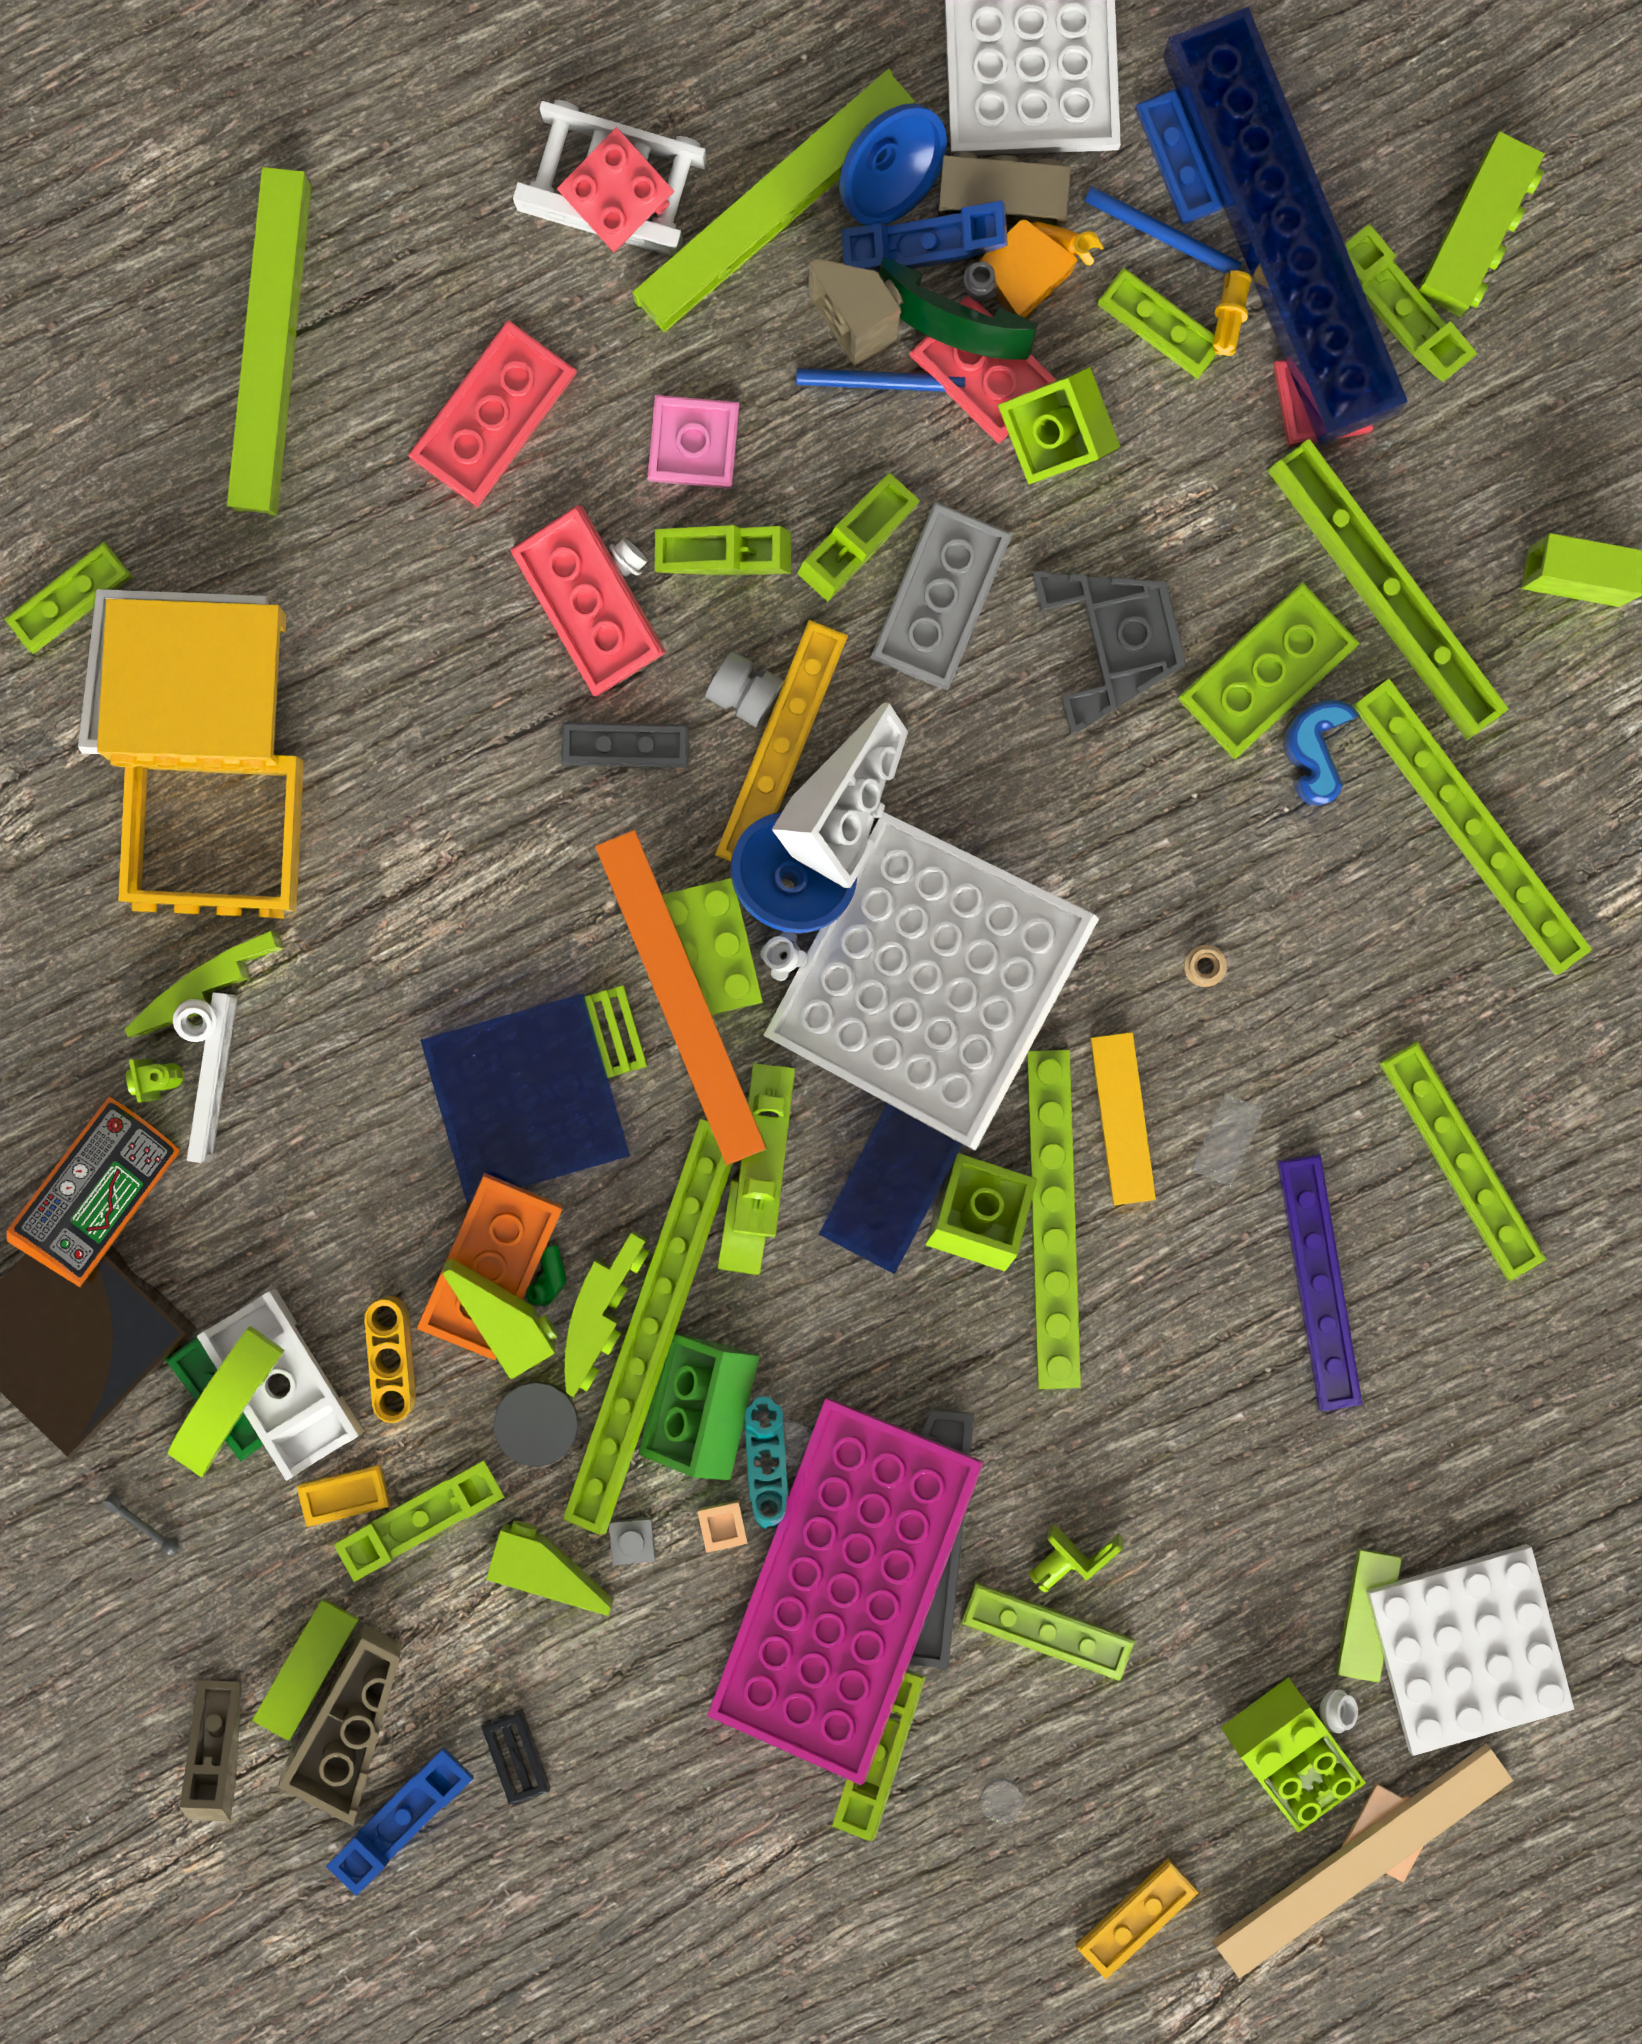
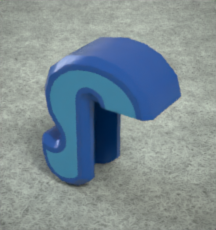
(1310, 753)

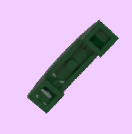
(955, 324)

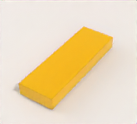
(1137, 1918)

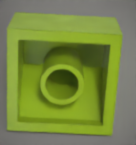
(1059, 426)
(981, 1212)

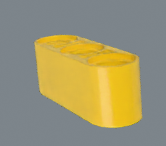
(384, 1379)

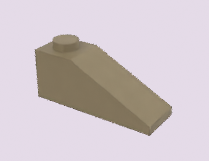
(212, 1752)

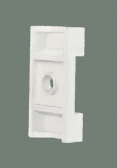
(311, 1416)

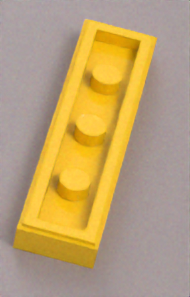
(1122, 1118)

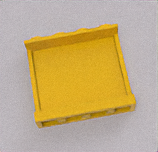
(189, 683)

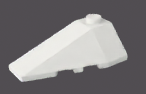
(835, 809)

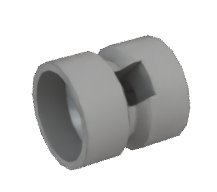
(744, 688)

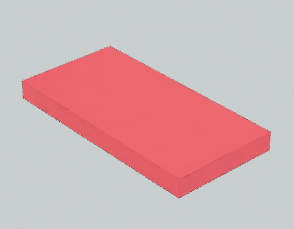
(492, 413)
(588, 600)

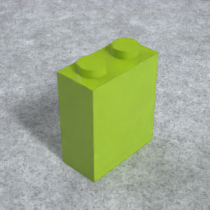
(1583, 570)

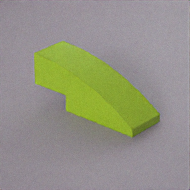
(858, 537)
(723, 550)
(305, 1670)

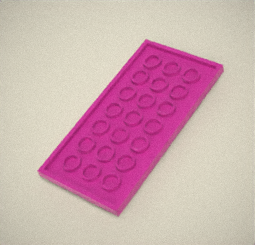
(845, 1590)

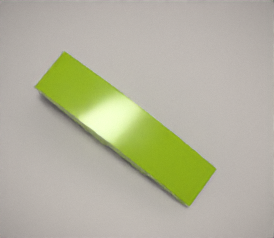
(199, 983)

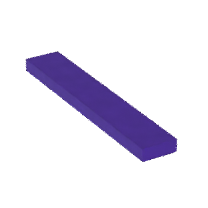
(1319, 1282)

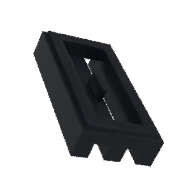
(504, 1722)

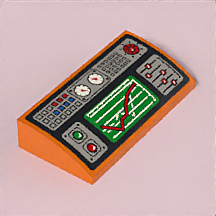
(92, 1192)

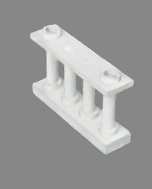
(541, 201)

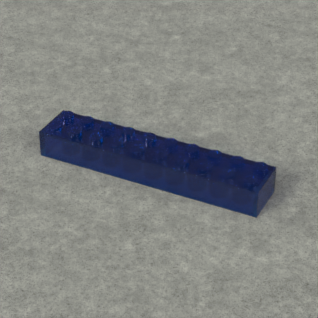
(1284, 226)

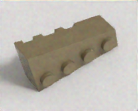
(339, 1740)

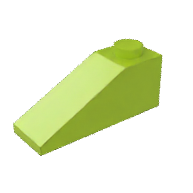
(505, 1321)
(539, 1567)

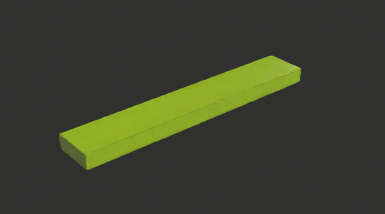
(1462, 1161)

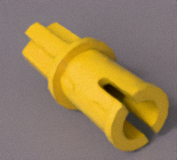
(1231, 312)

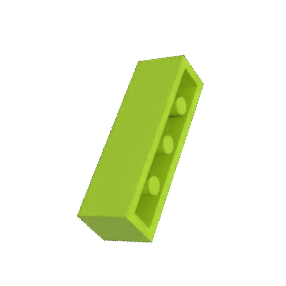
(1480, 224)

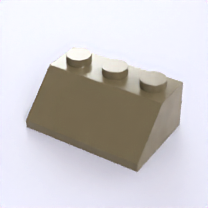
(856, 307)

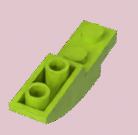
(590, 1325)

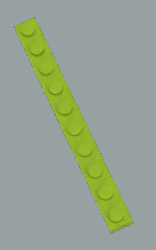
(649, 1334)

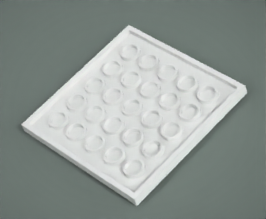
(932, 980)

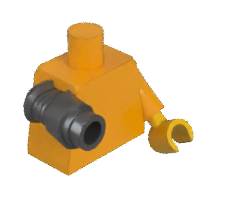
(1030, 265)

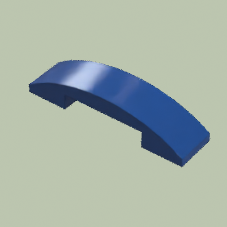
(928, 241)
(399, 1820)

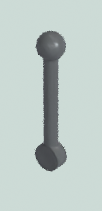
(113, 1504)

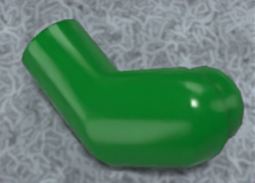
(551, 1279)

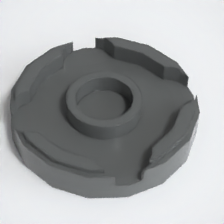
(536, 1424)

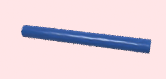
(1161, 231)
(872, 379)

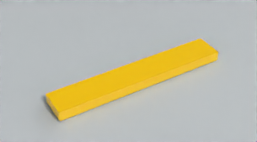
(785, 731)

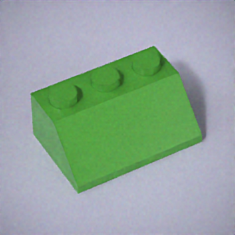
(699, 1407)

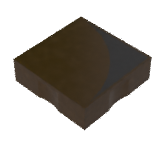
(82, 1349)

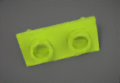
(148, 1079)

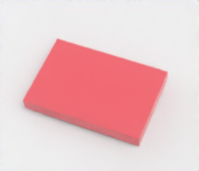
(987, 379)

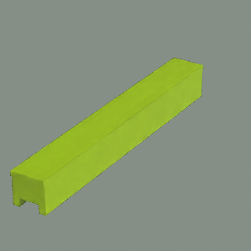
(763, 209)
(269, 341)
(1388, 589)

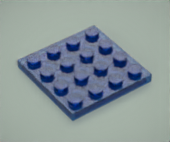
(526, 1096)

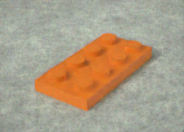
(498, 1240)

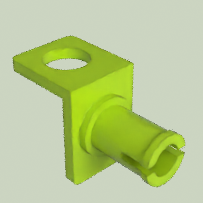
(1068, 1557)

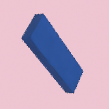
(1178, 157)

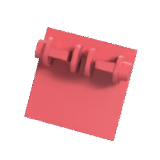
(616, 190)

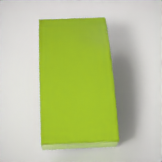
(738, 1250)

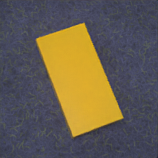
(343, 1495)

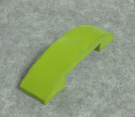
(1404, 309)
(224, 1401)
(418, 1519)

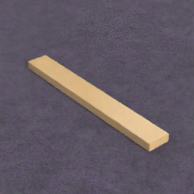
(1362, 1860)

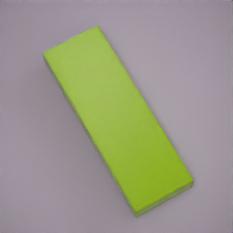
(1159, 322)
(67, 597)
(1360, 1645)

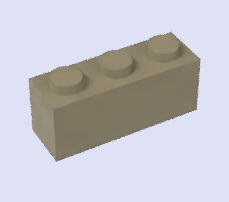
(1028, 189)

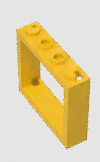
(189, 903)

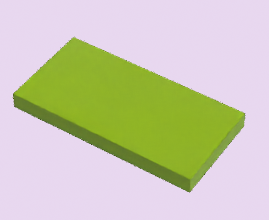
(1268, 670)

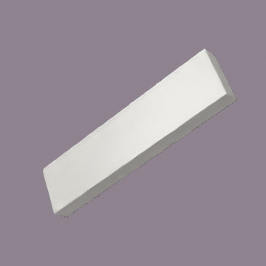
(212, 1080)

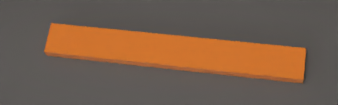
(680, 997)

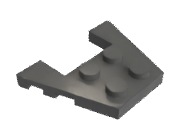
(1130, 633)

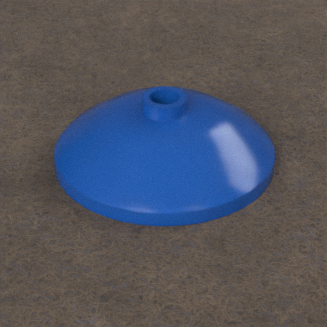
(892, 164)
(756, 875)

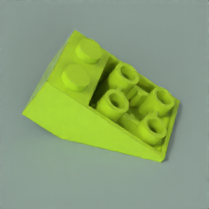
(1292, 1755)

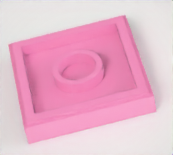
(693, 441)

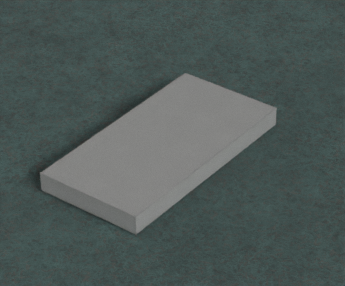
(941, 596)

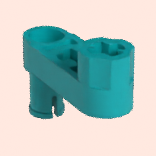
(763, 1488)

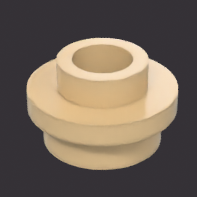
(1218, 962)

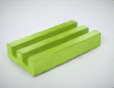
(625, 1066)

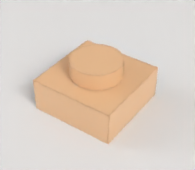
(722, 1526)

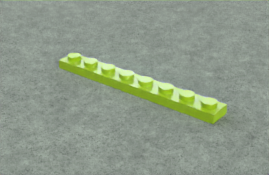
(1472, 827)
(1053, 1219)

